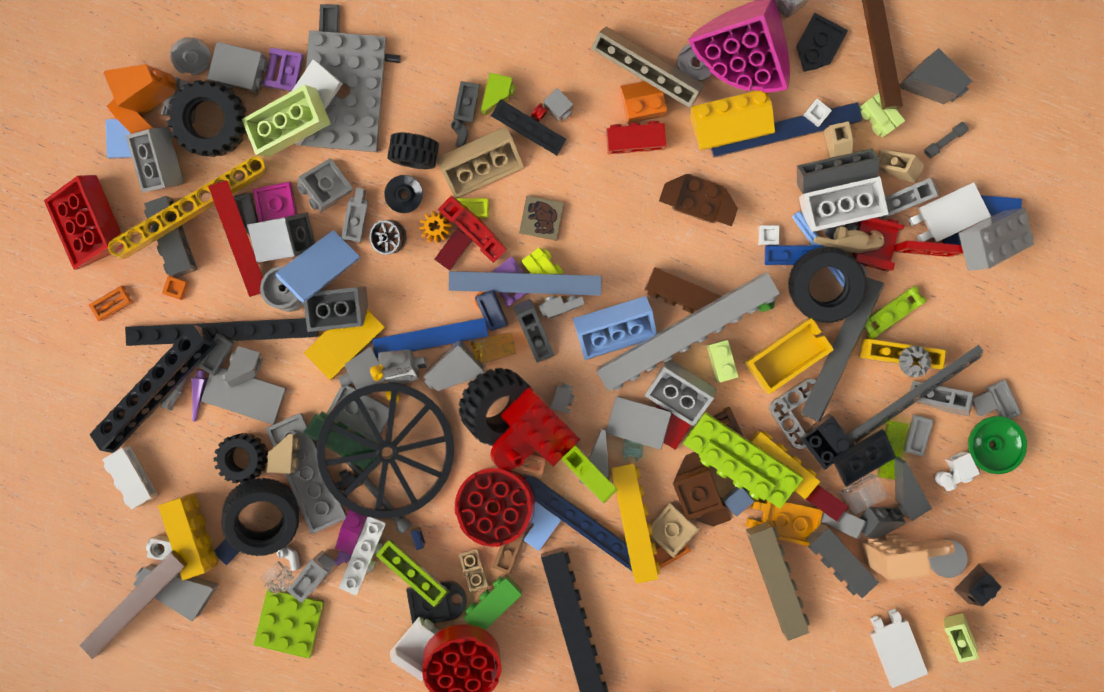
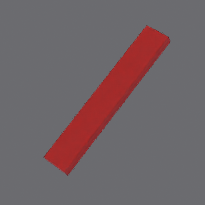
(237, 236)

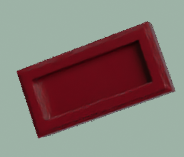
(453, 249)
(827, 503)

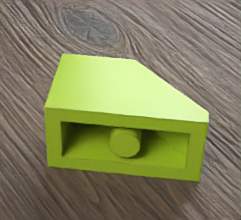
(497, 88)

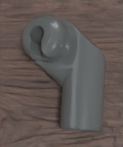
(461, 131)

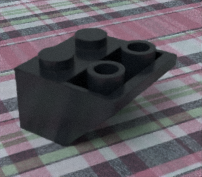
(826, 440)

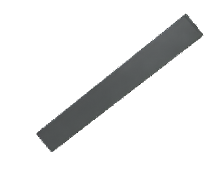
(840, 356)
(916, 394)

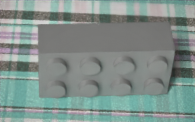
(996, 239)

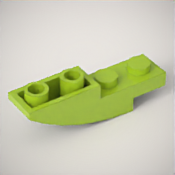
(589, 474)

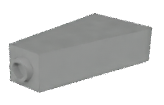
(184, 596)

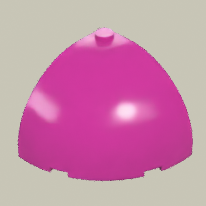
(746, 47)

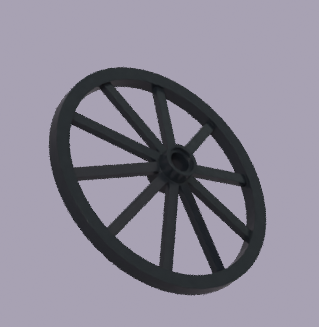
(416, 503)

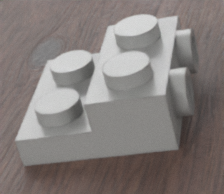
(324, 185)
(554, 306)

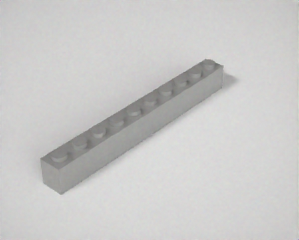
(687, 331)

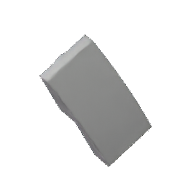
(847, 524)

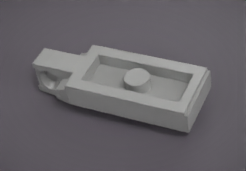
(355, 217)

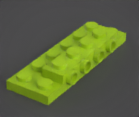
(742, 461)

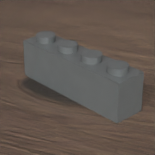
(837, 171)
(174, 245)
(844, 563)

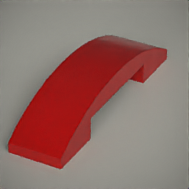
(473, 227)

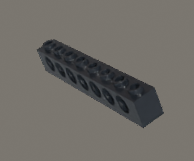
(152, 389)

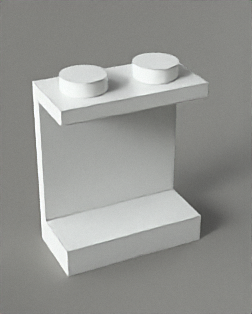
(410, 648)

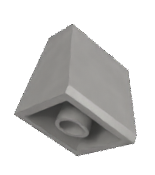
(453, 368)

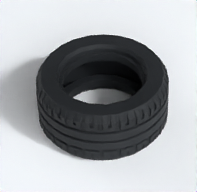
(256, 542)

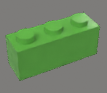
(493, 602)

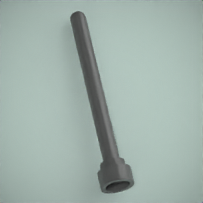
(401, 523)

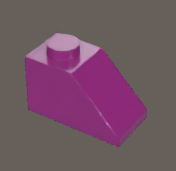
(350, 532)

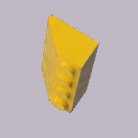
(732, 119)

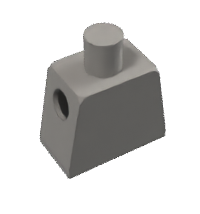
(359, 370)

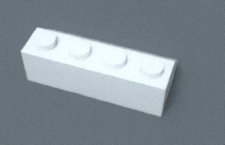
(844, 204)

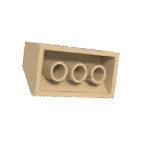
(480, 162)

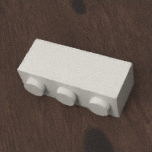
(129, 477)

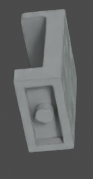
(237, 67)

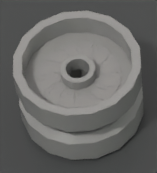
(277, 294)

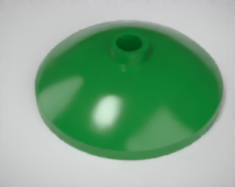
(1008, 446)

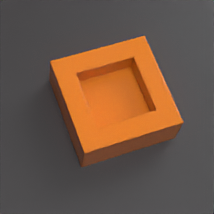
(175, 287)

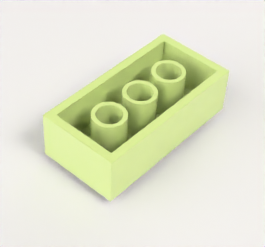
(286, 121)

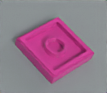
(275, 201)

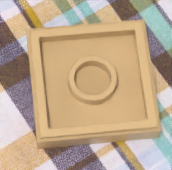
(672, 530)

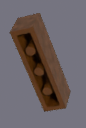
(678, 291)

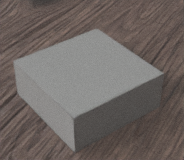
(984, 403)

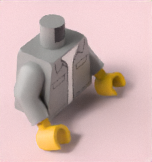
(397, 368)

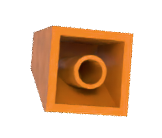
(140, 87)

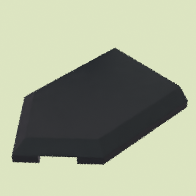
(819, 43)

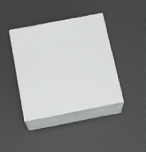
(817, 112)
(768, 235)

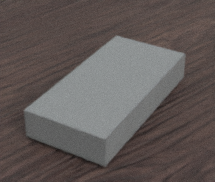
(1004, 399)
(918, 435)

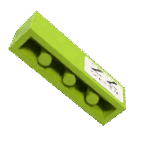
(412, 573)

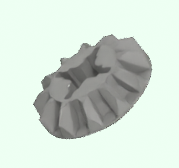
(906, 360)

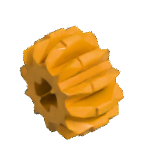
(432, 221)

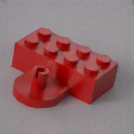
(531, 429)

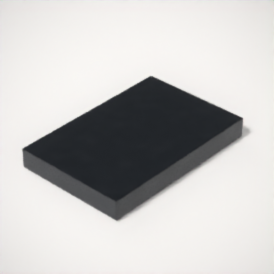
(864, 457)

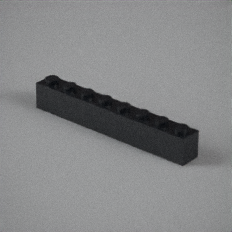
(572, 621)

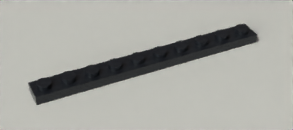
(232, 330)

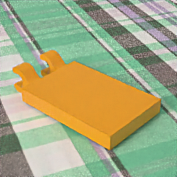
(792, 521)

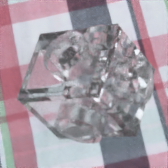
(277, 578)

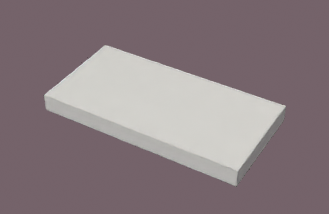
(323, 80)

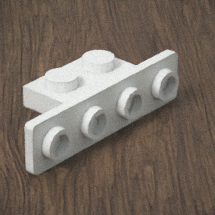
(363, 555)

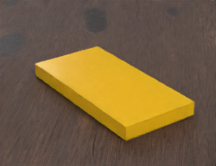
(341, 345)

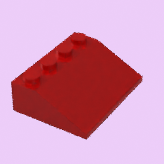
(83, 220)

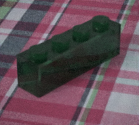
(337, 442)

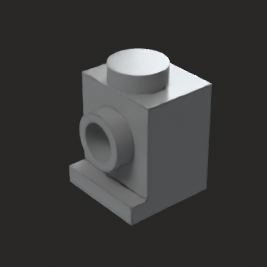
(562, 398)

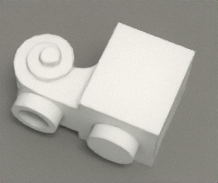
(961, 470)

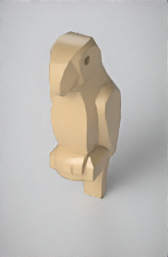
(853, 240)

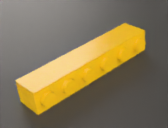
(634, 523)

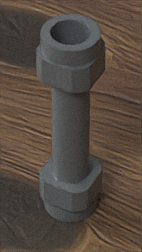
(934, 148)

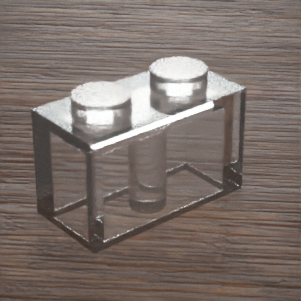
(863, 493)

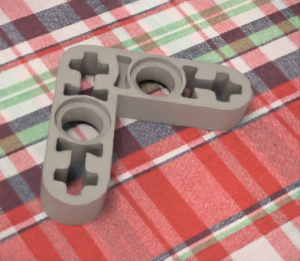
(786, 407)

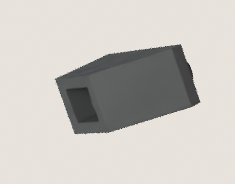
(881, 521)

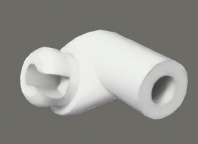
(291, 555)

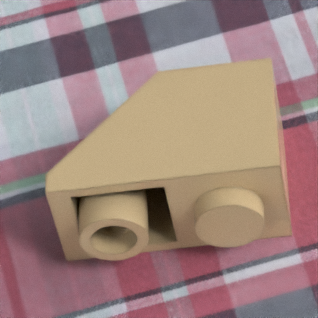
(839, 139)
(283, 456)

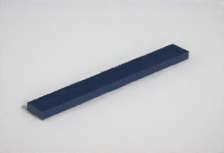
(794, 128)
(579, 521)

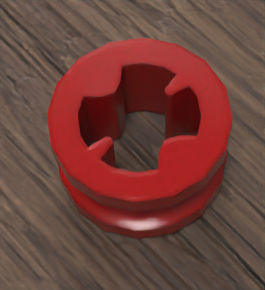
(539, 112)

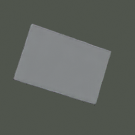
(354, 418)
(638, 422)

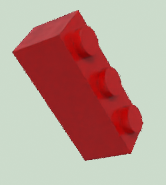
(636, 137)

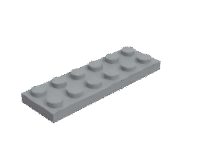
(313, 497)

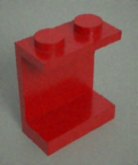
(880, 258)

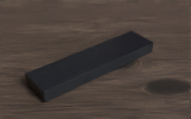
(528, 127)

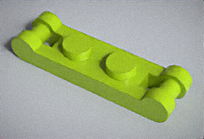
(894, 311)

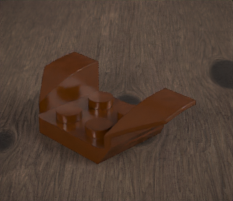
(699, 199)
(699, 493)

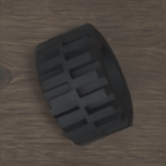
(413, 150)
(227, 465)

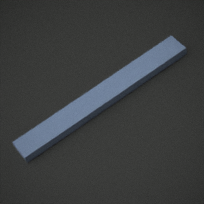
(525, 283)

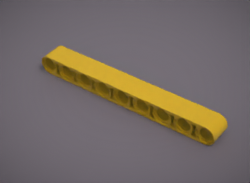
(178, 208)

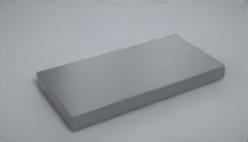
(251, 398)

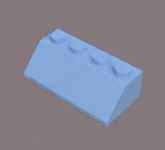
(615, 327)

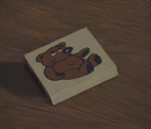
(541, 218)

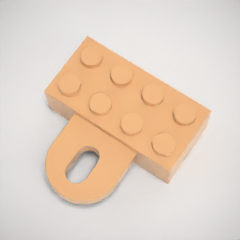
(900, 558)

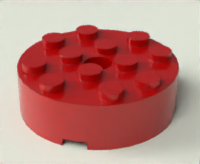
(475, 512)
(461, 660)

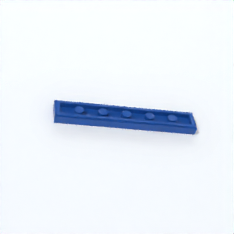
(432, 337)

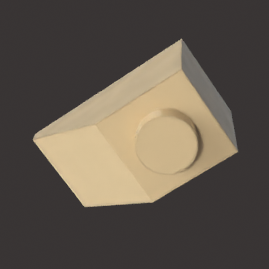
(900, 165)

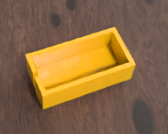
(788, 356)
(188, 534)

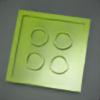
(288, 624)

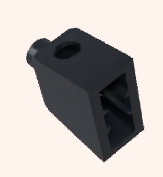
(978, 587)

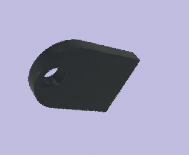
(445, 611)

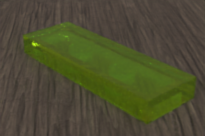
(896, 434)

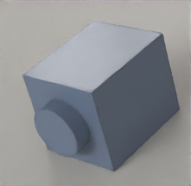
(737, 500)

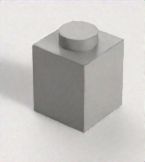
(558, 105)

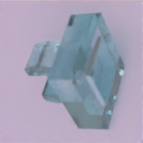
(632, 449)

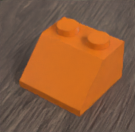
(642, 102)

